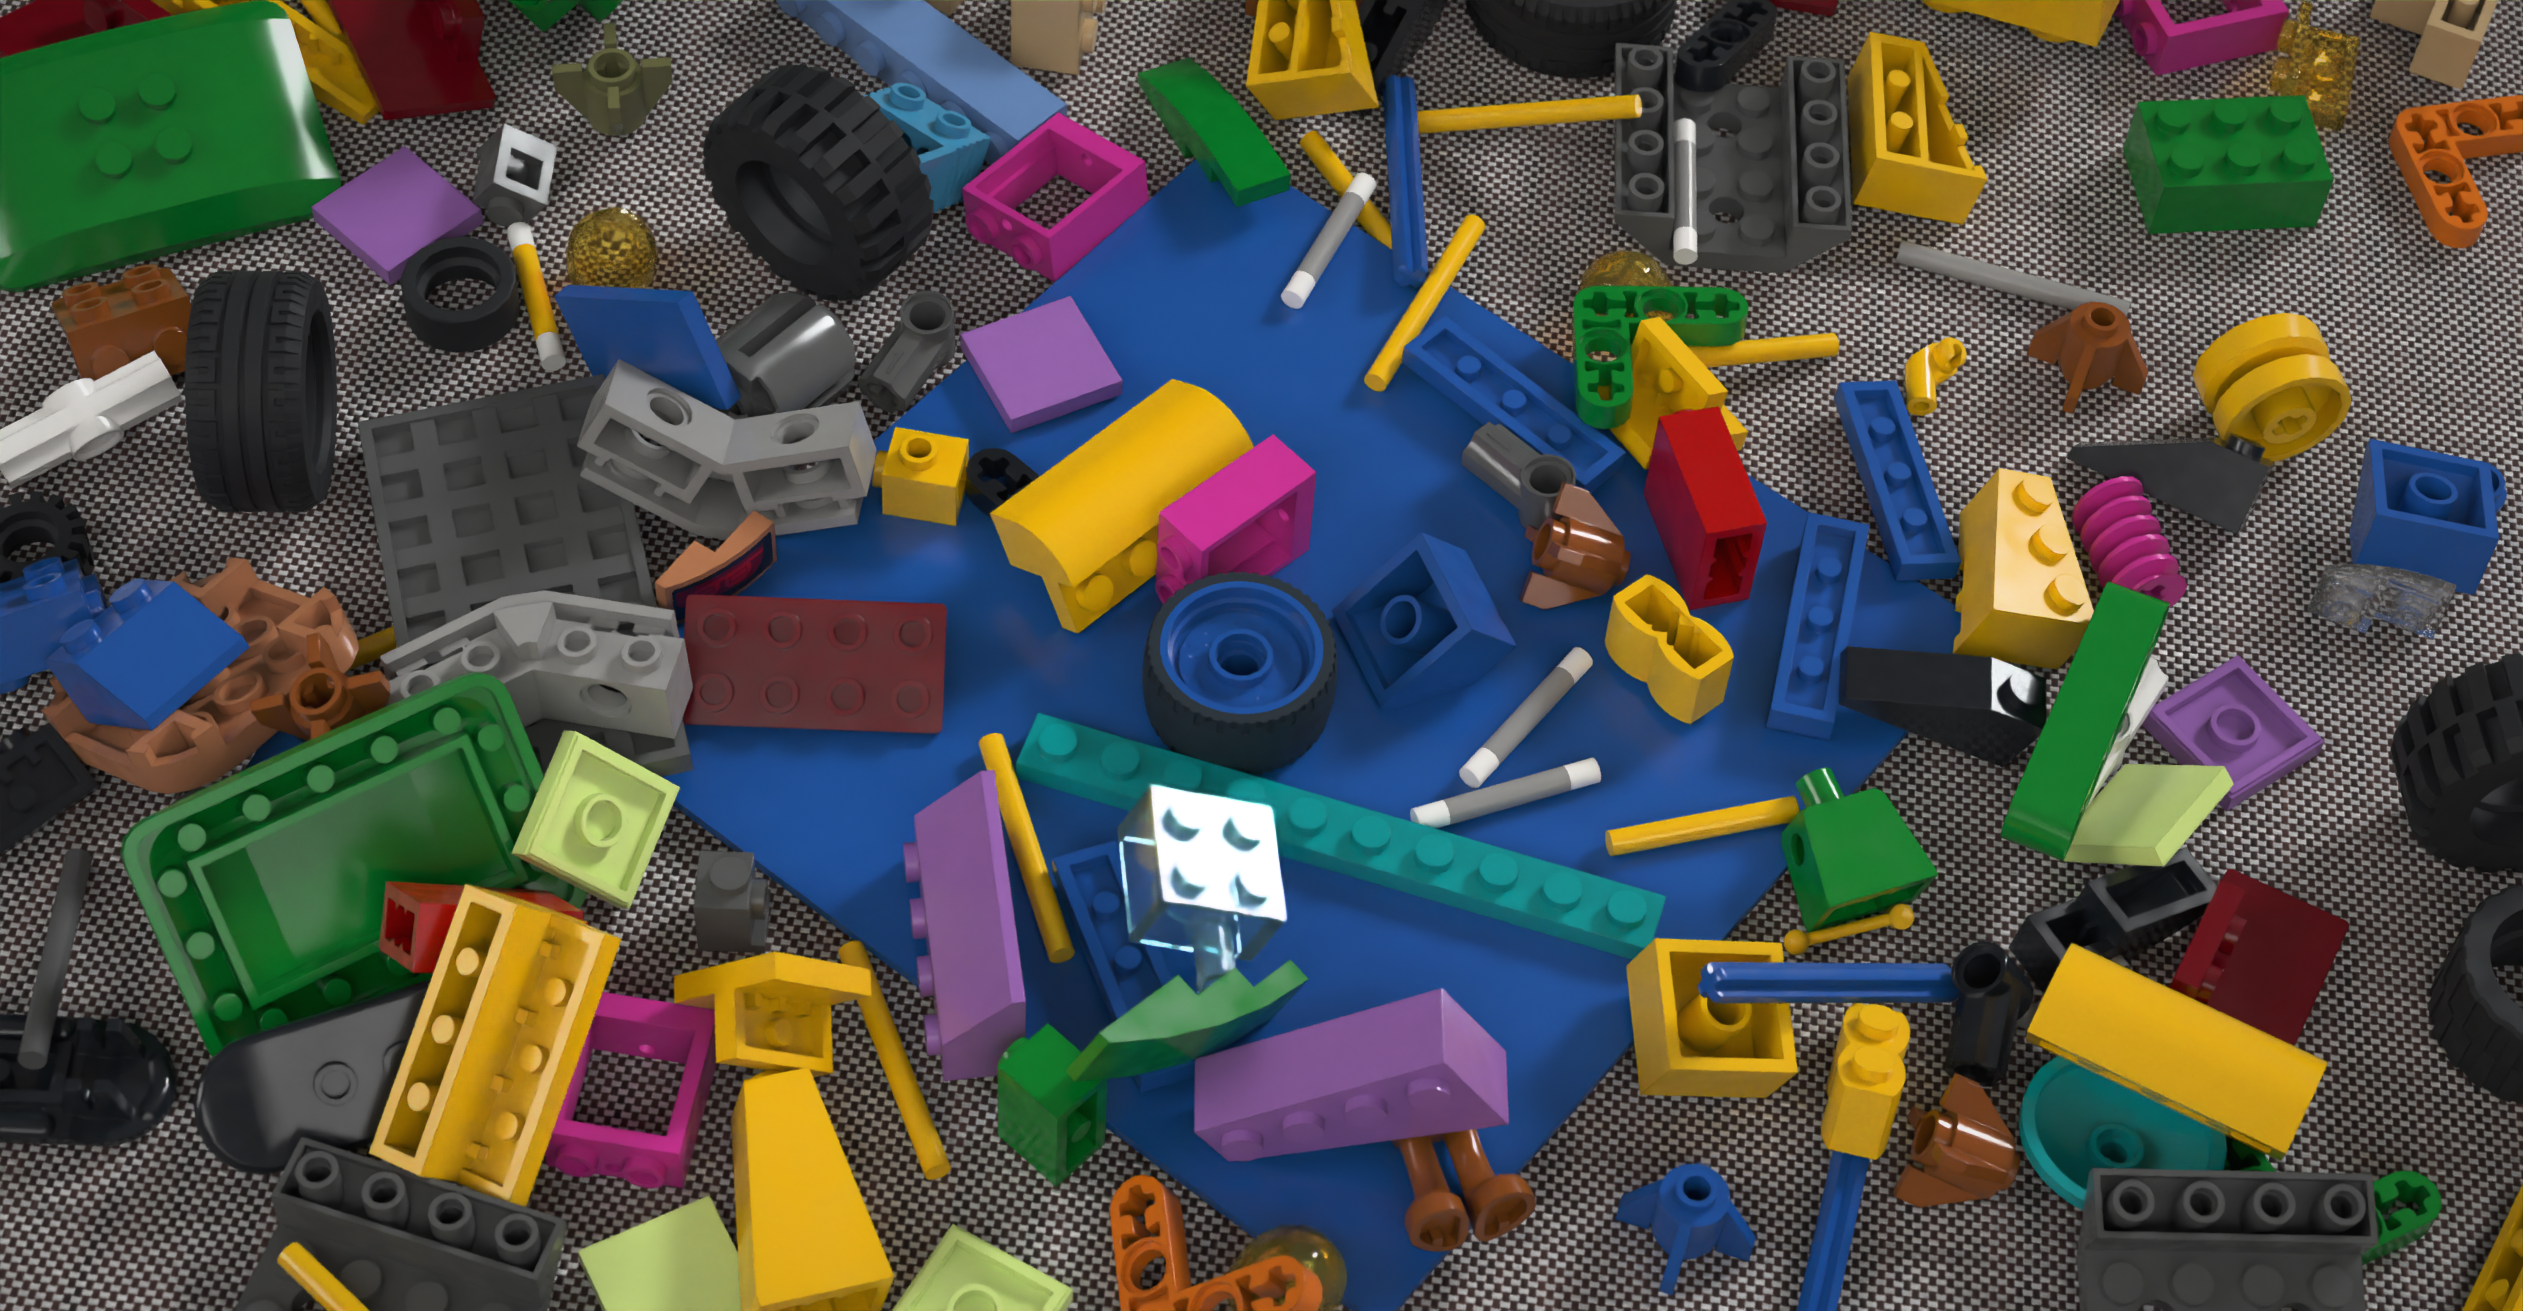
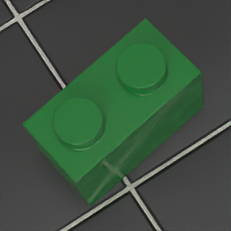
(1044, 1111)

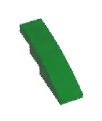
(1214, 130)
(1182, 1026)

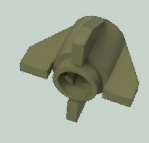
(613, 87)

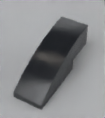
(2116, 915)

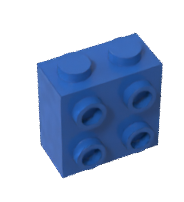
(38, 612)

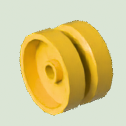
(2273, 385)

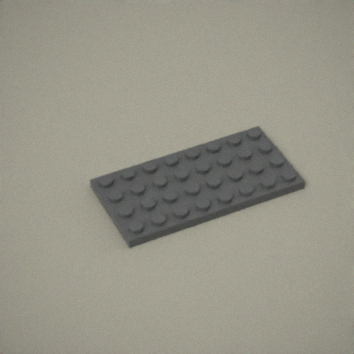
(494, 506)

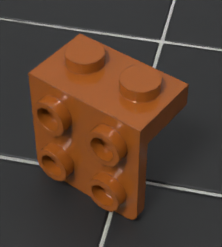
(125, 321)

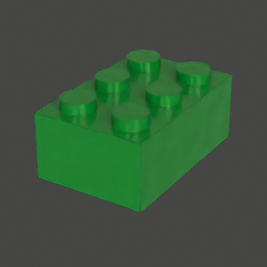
(2227, 164)

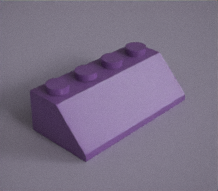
(967, 930)

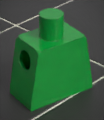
(1850, 853)

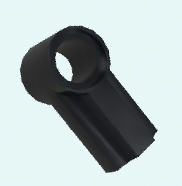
(1986, 1012)

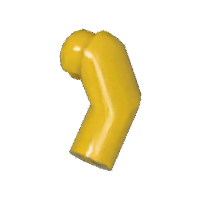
(1929, 369)

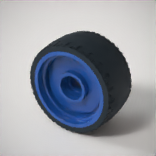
(1240, 672)

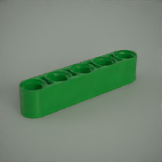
(2084, 721)

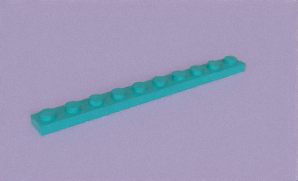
(1357, 839)

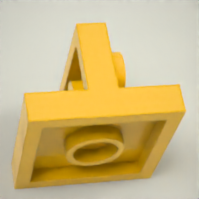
(1664, 382)
(774, 1008)

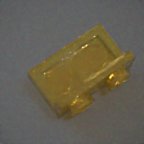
(2316, 66)

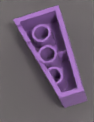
(1353, 1082)

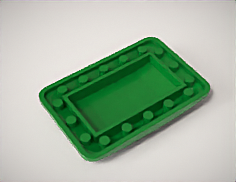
(155, 142)
(281, 872)

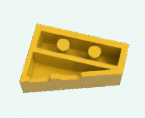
(1309, 59)
(1903, 137)
(2020, 575)

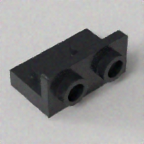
(37, 783)

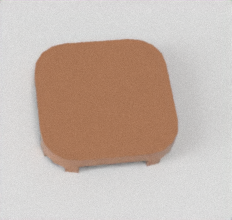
(216, 724)

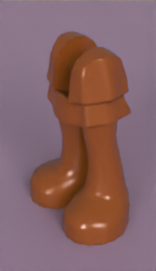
(1437, 1216)

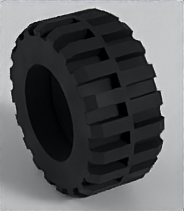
(818, 182)
(2464, 767)

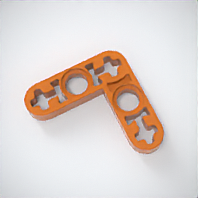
(2444, 152)
(1136, 1248)

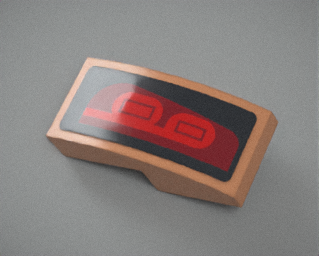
(723, 572)

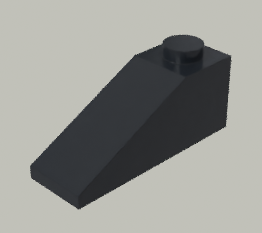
(1394, 34)
(2197, 475)
(1947, 698)

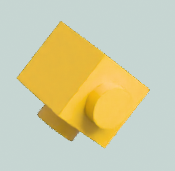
(922, 476)

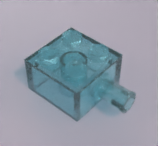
(1201, 877)

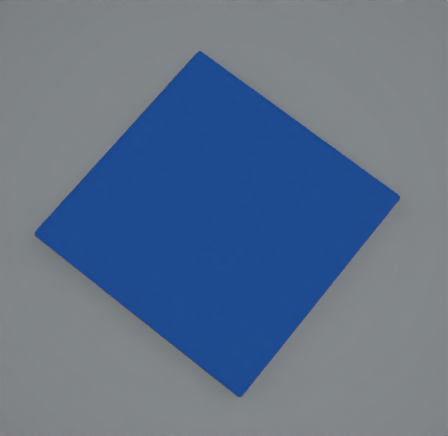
(1198, 300)

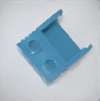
(943, 139)

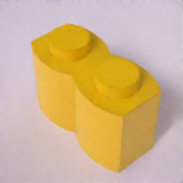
(1670, 650)
(1865, 1080)

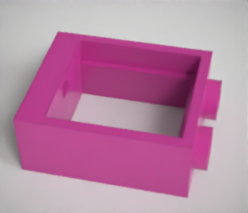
(2244, 31)
(1079, 156)
(1238, 520)
(649, 1031)

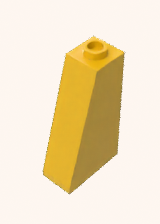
(797, 1205)

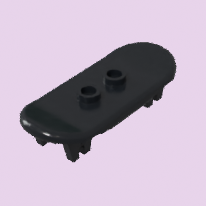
(306, 1080)
(97, 1088)

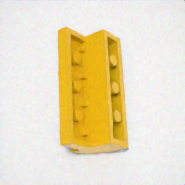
(1097, 511)
(495, 1045)
(2176, 1051)

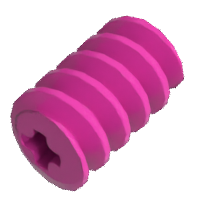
(2127, 540)

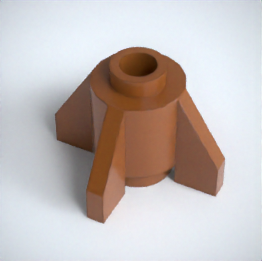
(2091, 349)
(1578, 553)
(322, 696)
(1962, 1151)

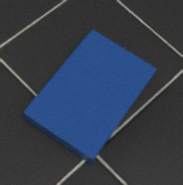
(652, 331)

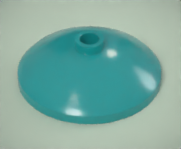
(2080, 1119)

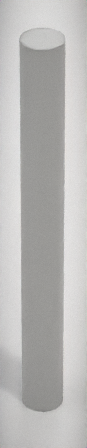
(2001, 278)

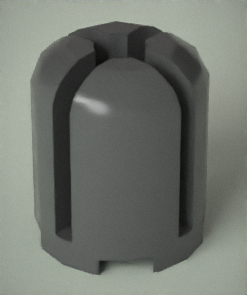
(787, 356)

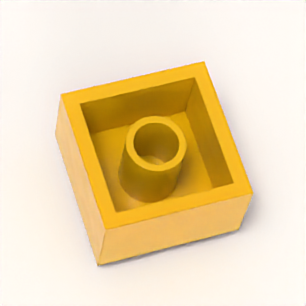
(1699, 1045)

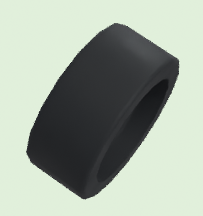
(455, 260)

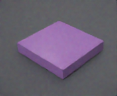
(395, 213)
(1041, 364)
(2237, 724)

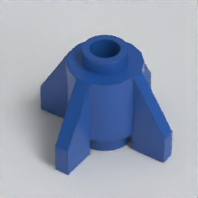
(1688, 1217)

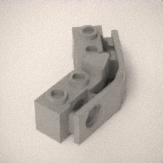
(704, 443)
(553, 657)

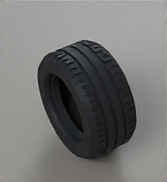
(1569, 35)
(261, 391)

